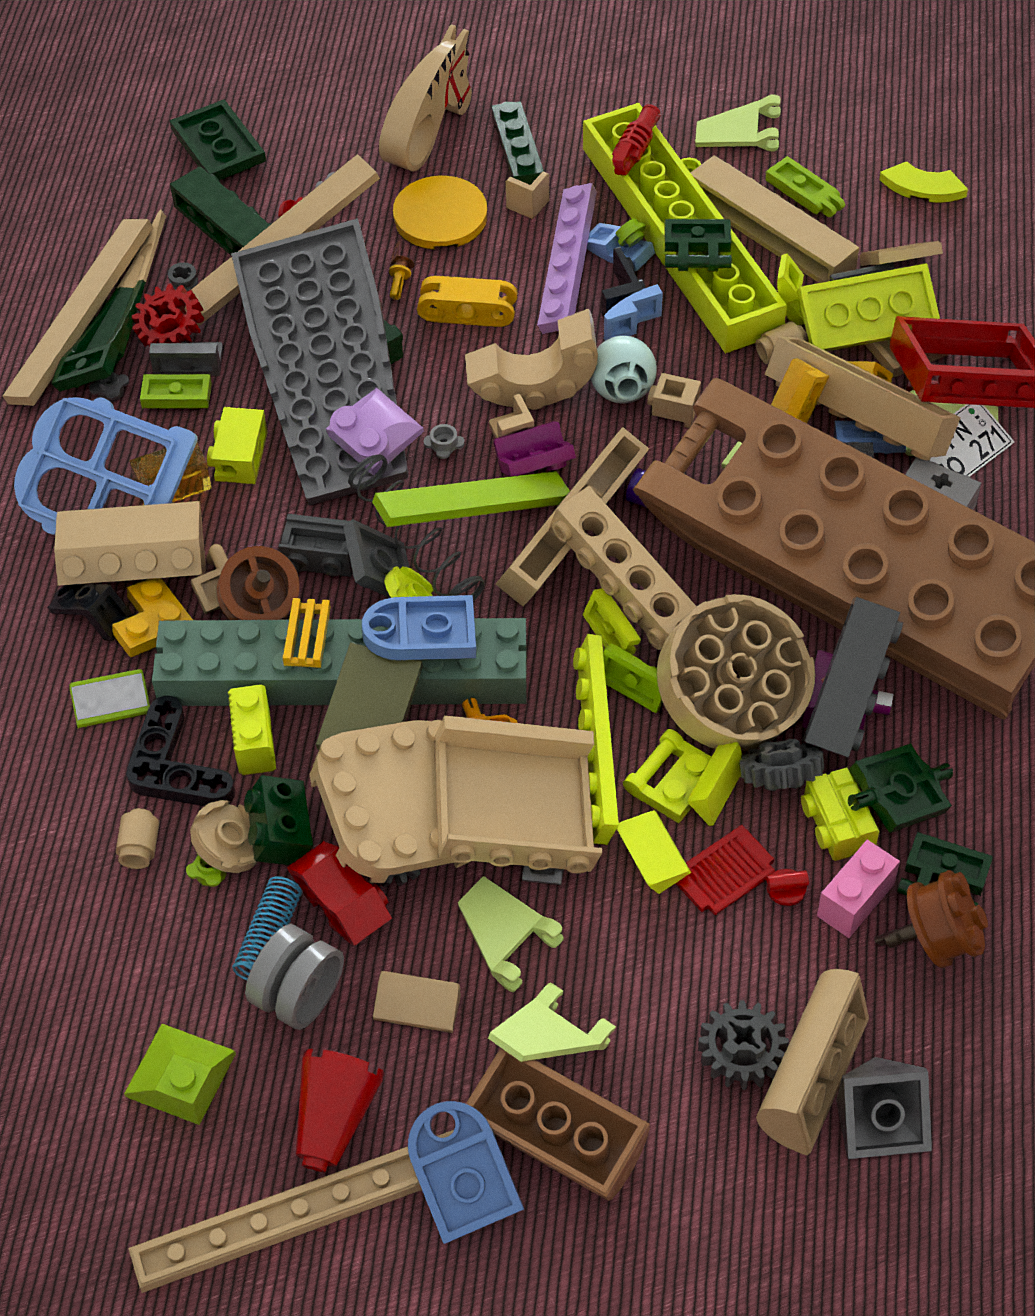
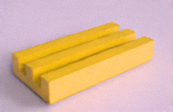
(309, 608)

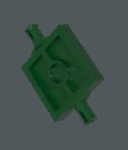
(900, 787)

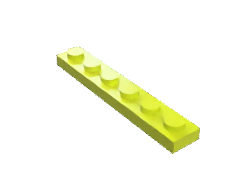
(595, 717)

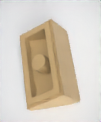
(417, 1001)

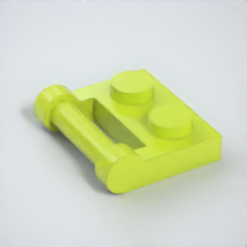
(676, 786)

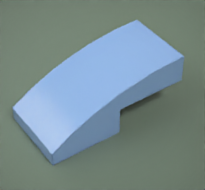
(603, 241)
(636, 308)

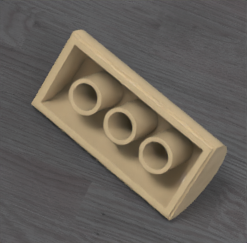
(815, 1061)

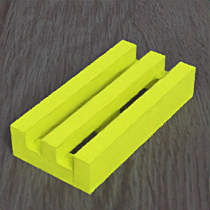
(610, 622)

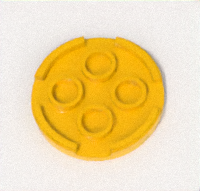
(440, 212)

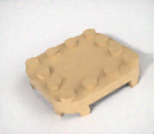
(382, 797)

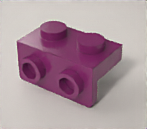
(533, 449)

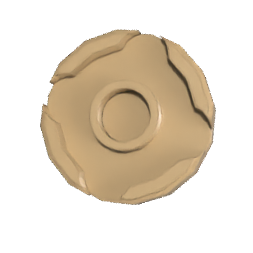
(222, 837)

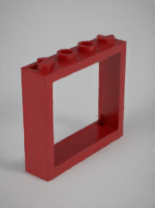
(966, 383)

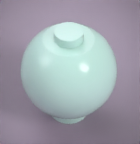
(624, 369)

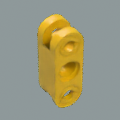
(467, 301)

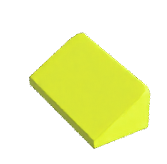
(716, 782)
(653, 851)

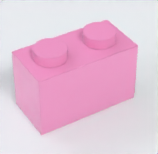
(858, 888)

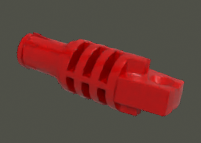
(635, 140)

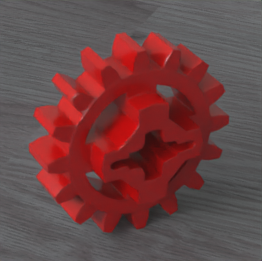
(167, 316)

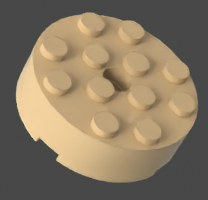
(700, 680)

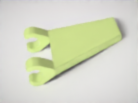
(740, 126)
(501, 925)
(542, 1033)

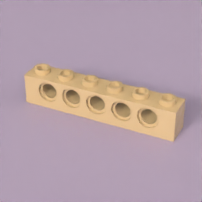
(636, 565)

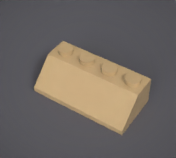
(129, 543)

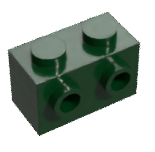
(278, 820)

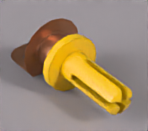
(400, 271)

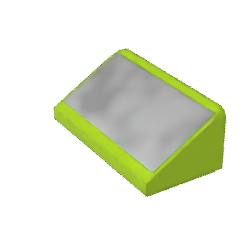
(109, 698)

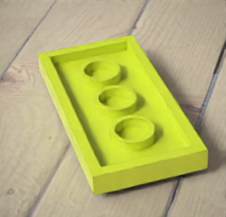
(865, 306)

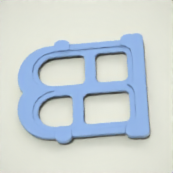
(48, 455)

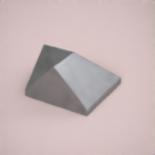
(885, 1109)

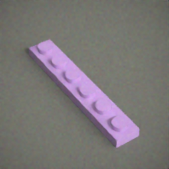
(567, 256)

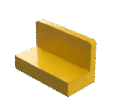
(800, 390)

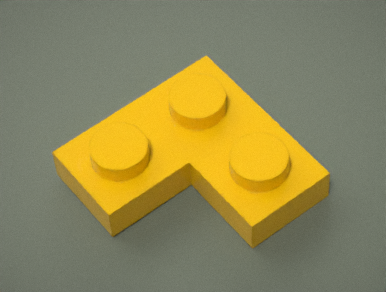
(155, 604)

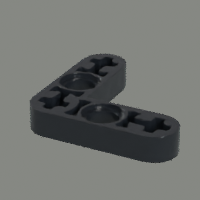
(164, 769)

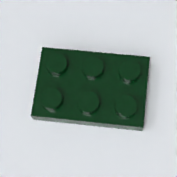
(218, 140)

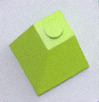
(180, 1074)

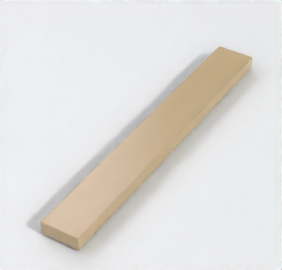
(303, 217)
(77, 312)
(274, 1219)

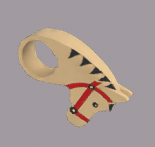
(419, 105)

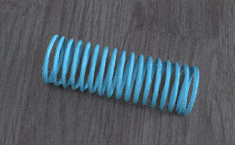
(249, 964)

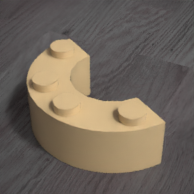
(540, 376)

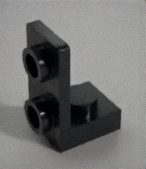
(629, 284)
(94, 601)

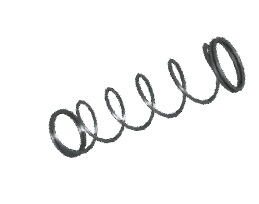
(457, 589)

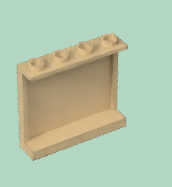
(514, 794)

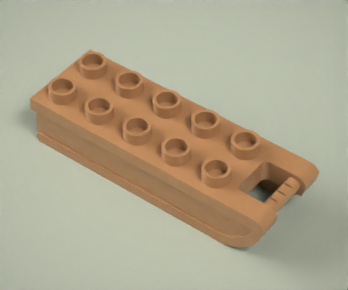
(843, 526)

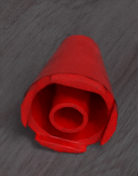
(331, 1105)

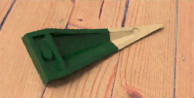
(107, 336)

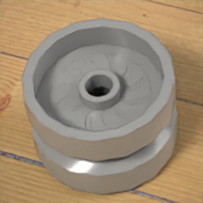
(294, 976)

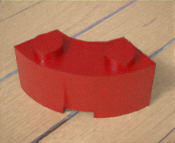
(346, 898)

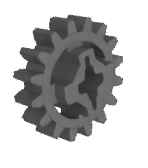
(782, 764)
(743, 1048)

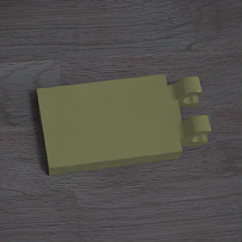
(369, 692)

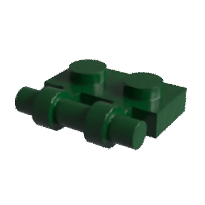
(697, 236)
(933, 856)

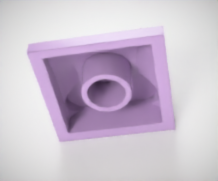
(373, 428)

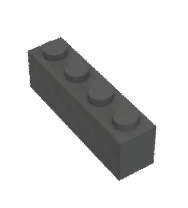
(852, 676)

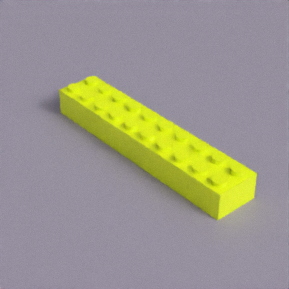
(732, 303)

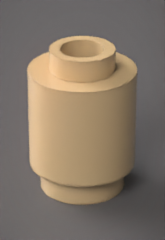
(767, 342)
(137, 838)

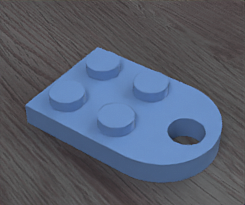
(421, 628)
(461, 1173)

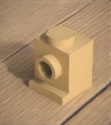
(674, 398)

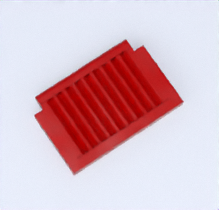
(726, 871)

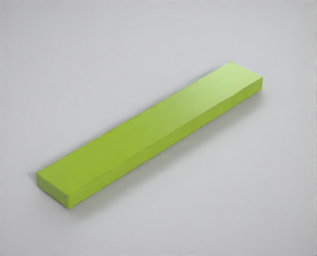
(470, 498)

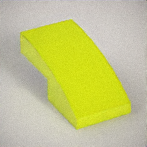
(788, 282)

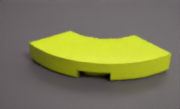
(935, 186)

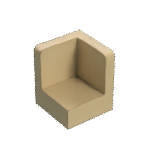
(527, 198)
(513, 422)

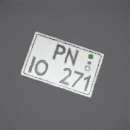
(975, 441)

